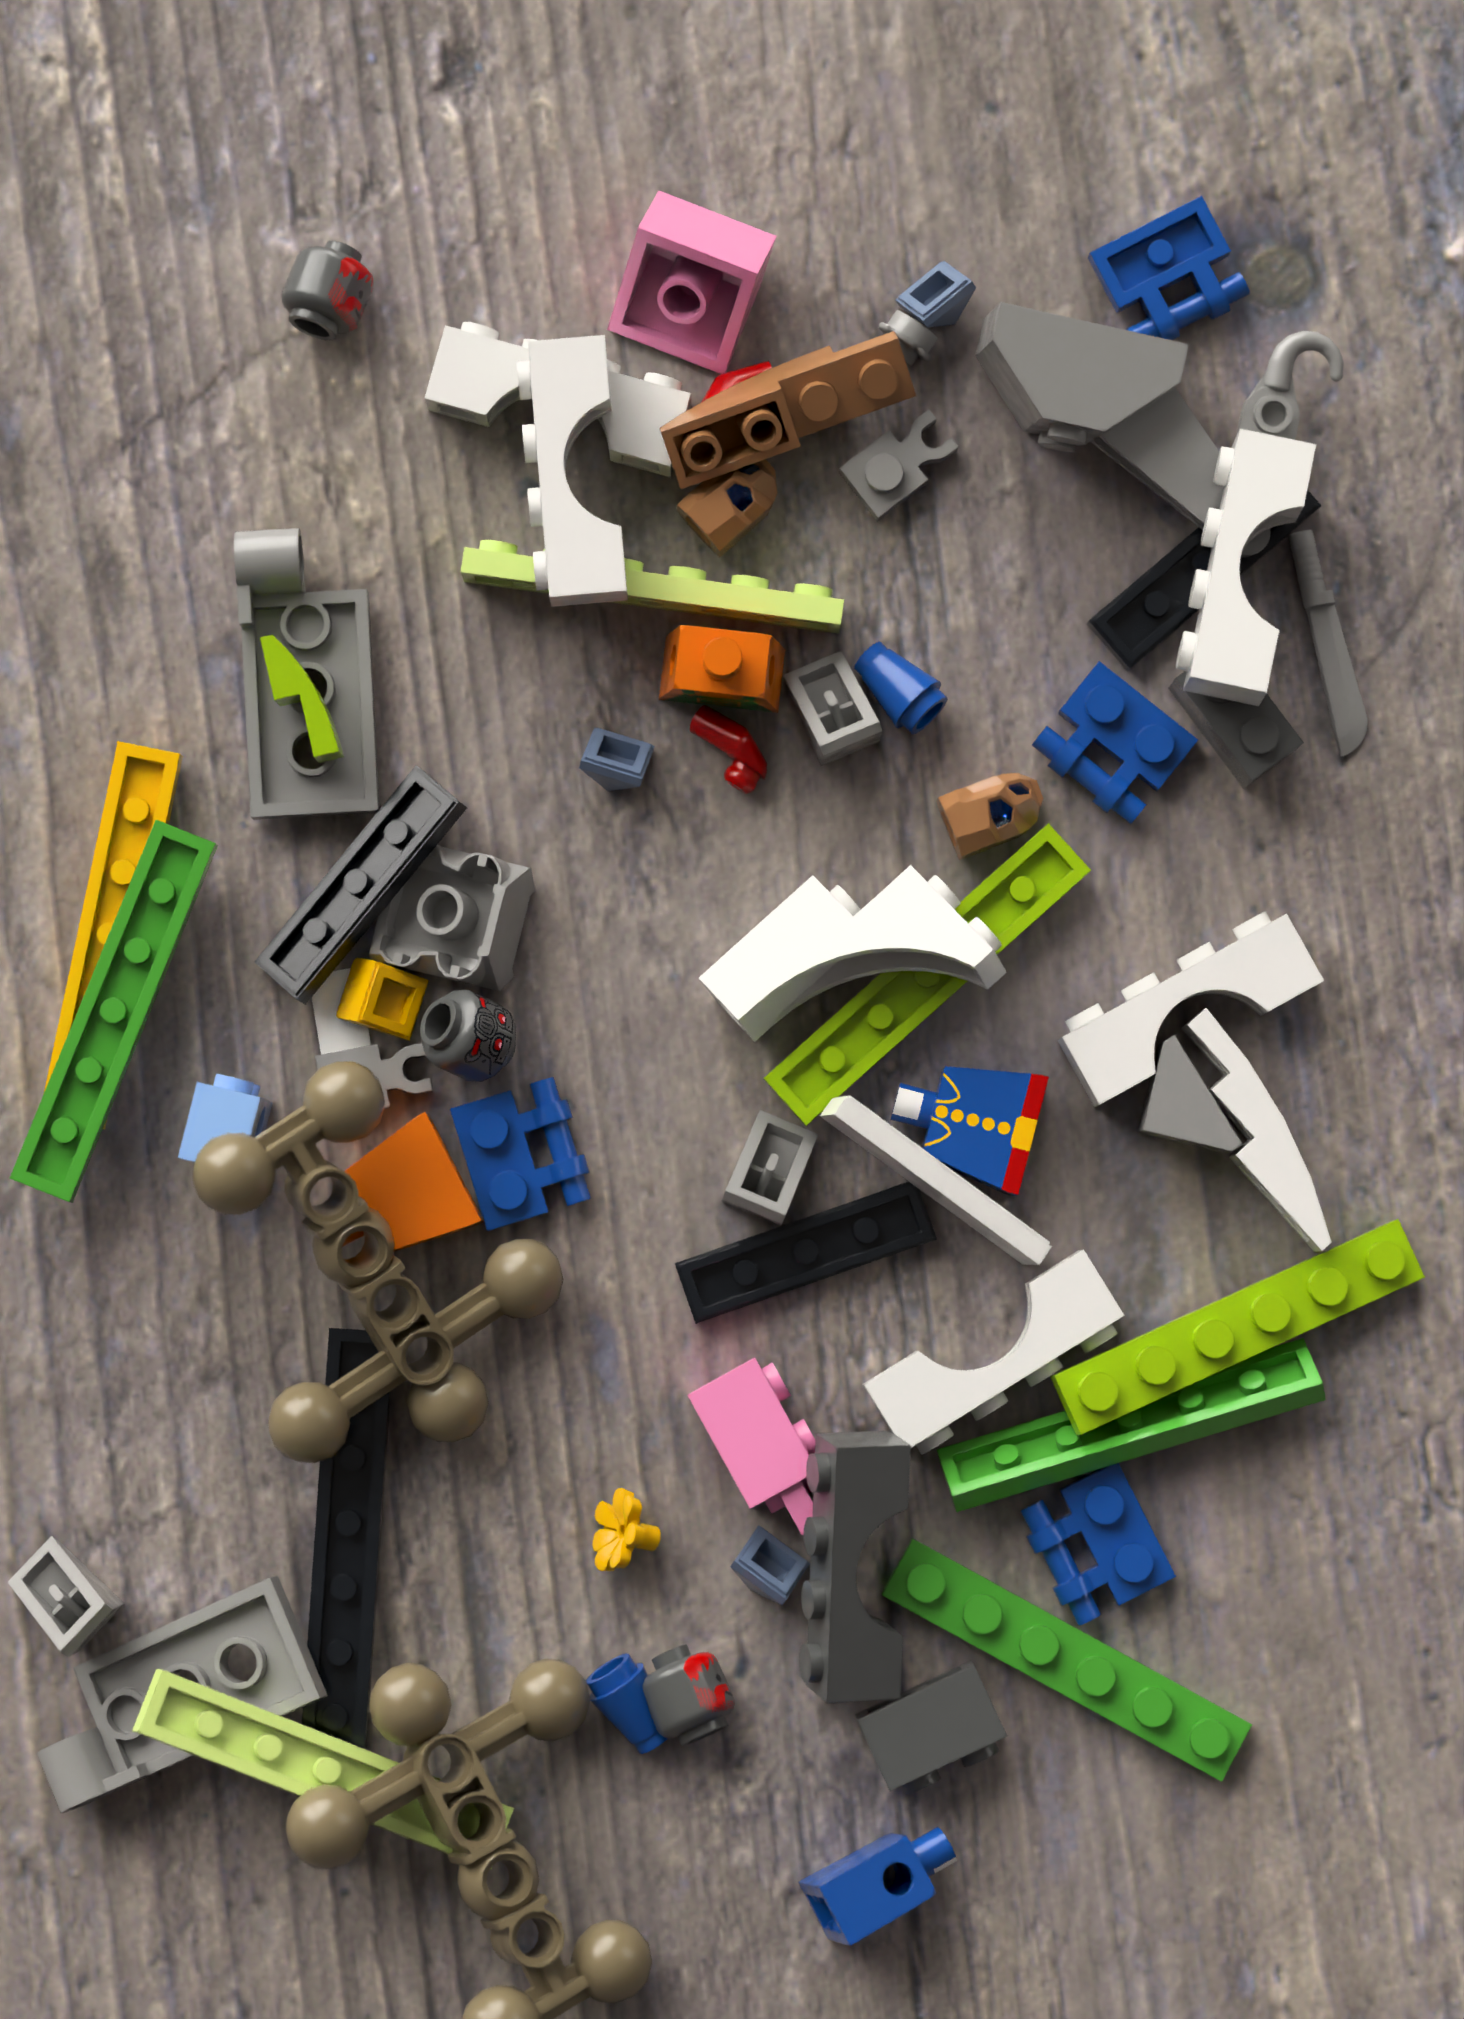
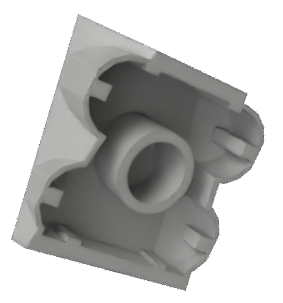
(457, 918)

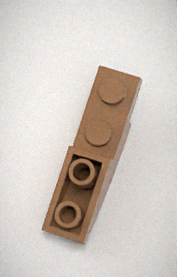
(784, 404)

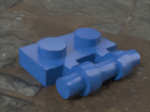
(1161, 255)
(1127, 729)
(501, 1159)
(1115, 1533)

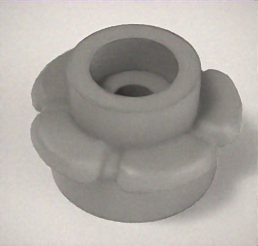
(913, 337)

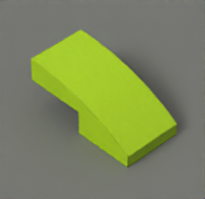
(293, 685)

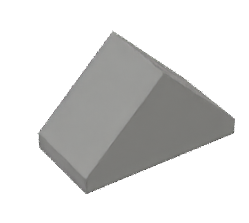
(833, 708)
(1181, 1105)
(770, 1167)
(64, 1596)

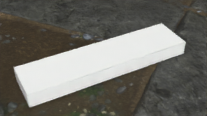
(936, 1180)

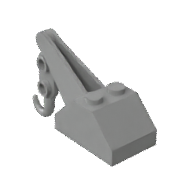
(1119, 392)

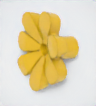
(621, 1531)

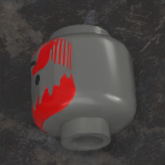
(327, 290)
(687, 1695)

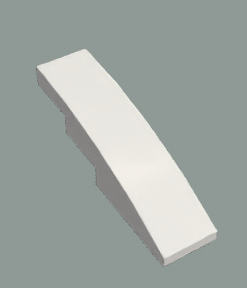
(1270, 1152)

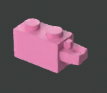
(757, 1437)

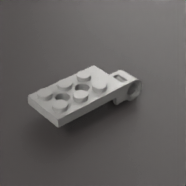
(326, 636)
(118, 1681)

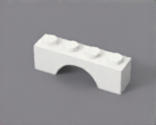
(479, 379)
(568, 392)
(1232, 644)
(1259, 969)
(1063, 1310)

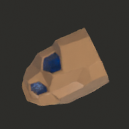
(730, 505)
(990, 812)

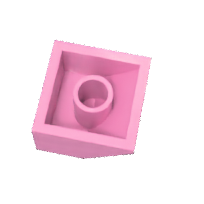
(690, 282)

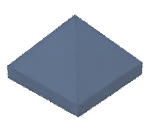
(938, 296)
(615, 760)
(769, 1566)

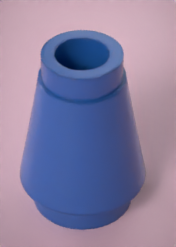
(901, 688)
(621, 1698)

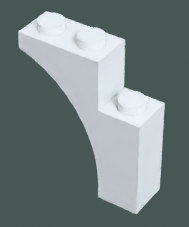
(827, 940)

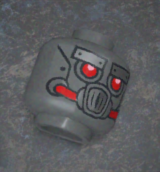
(468, 1035)

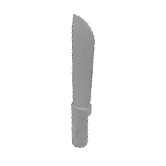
(1335, 666)

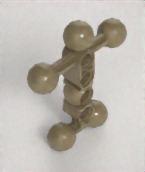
(445, 1397)
(411, 1710)

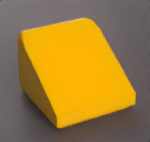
(382, 998)

